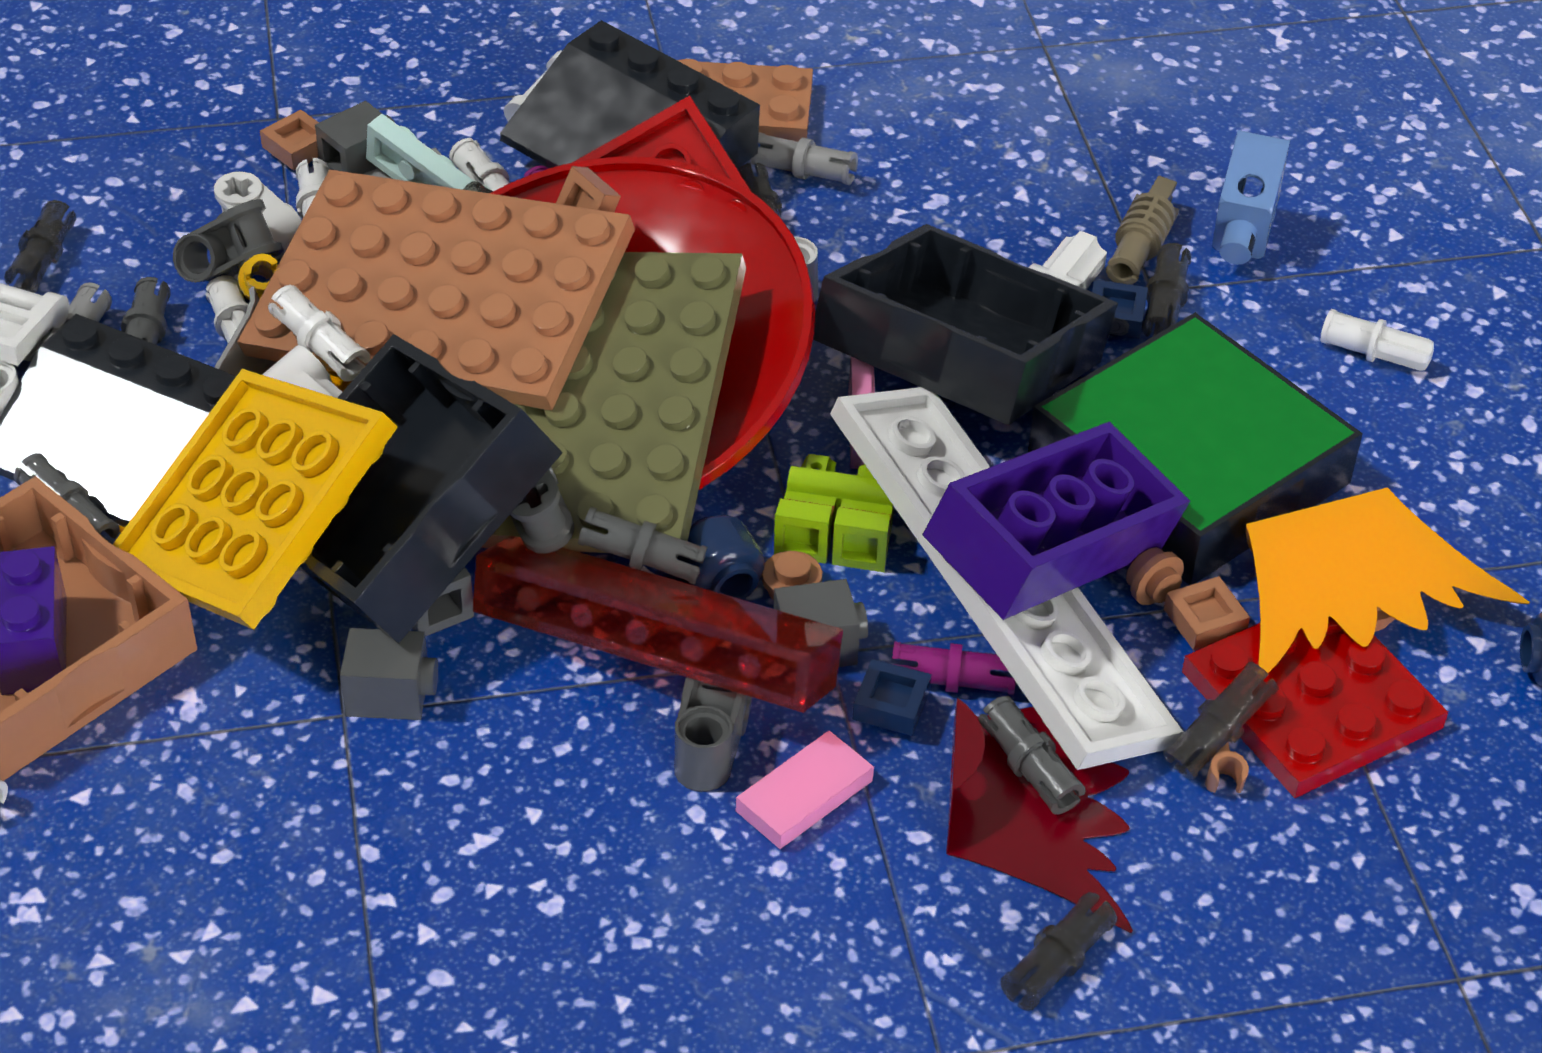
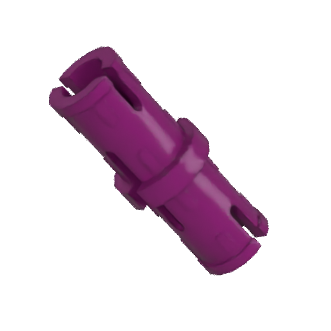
(956, 667)

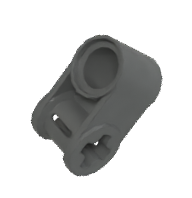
(230, 240)
(543, 517)
(708, 734)

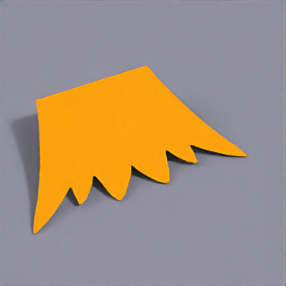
(1348, 562)

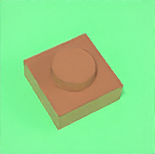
(291, 139)
(588, 191)
(1205, 612)

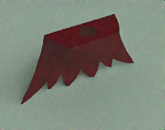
(1011, 829)

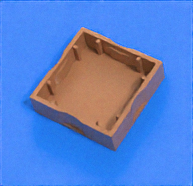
(119, 625)

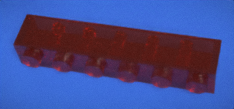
(660, 622)

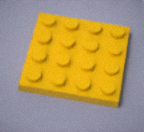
(254, 493)

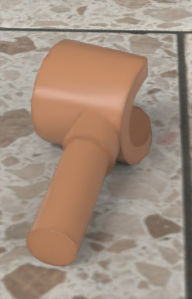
(1227, 763)

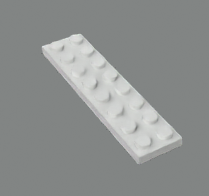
(1054, 651)

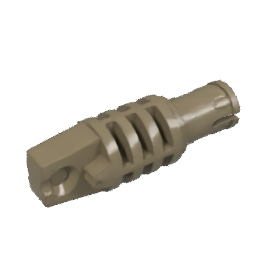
(1143, 231)

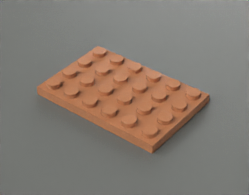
(462, 274)

